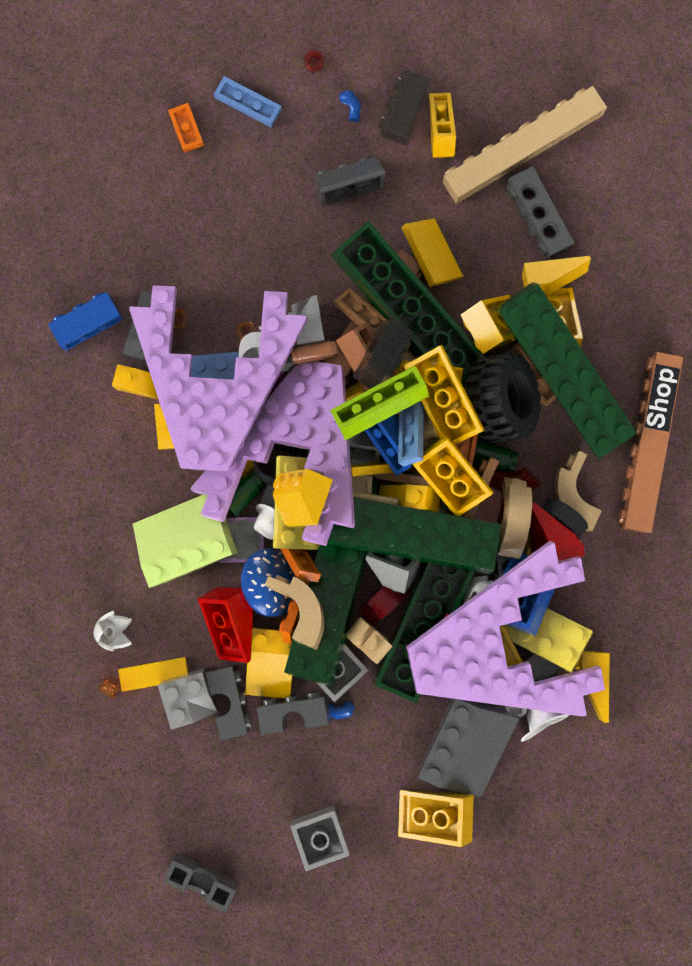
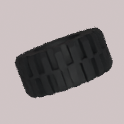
(504, 397)

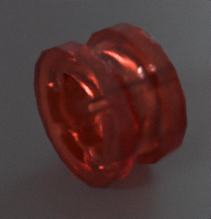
(314, 53)

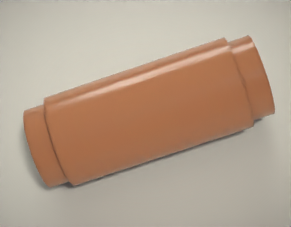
(314, 352)

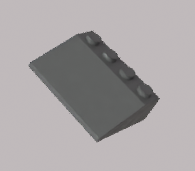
(467, 746)

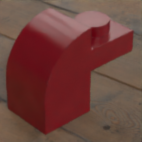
(381, 604)

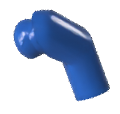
(349, 98)
(341, 711)

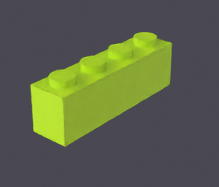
(380, 402)

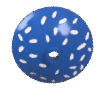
(253, 578)

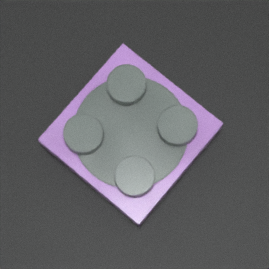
(245, 538)

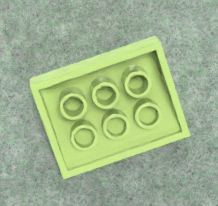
(181, 542)

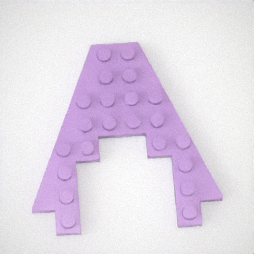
(212, 415)
(301, 418)
(466, 652)

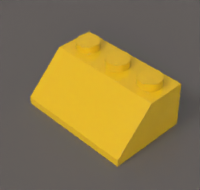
(452, 477)
(301, 496)

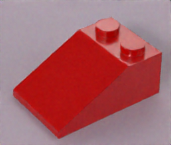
(546, 529)
(228, 622)

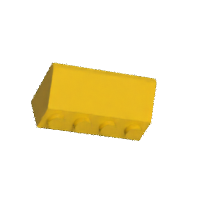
(447, 400)

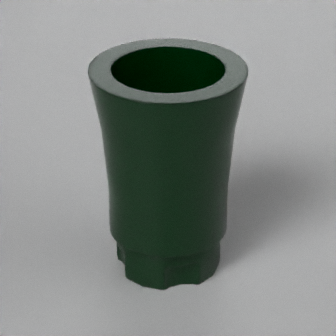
(506, 457)
(246, 491)

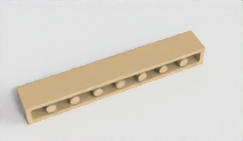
(524, 144)

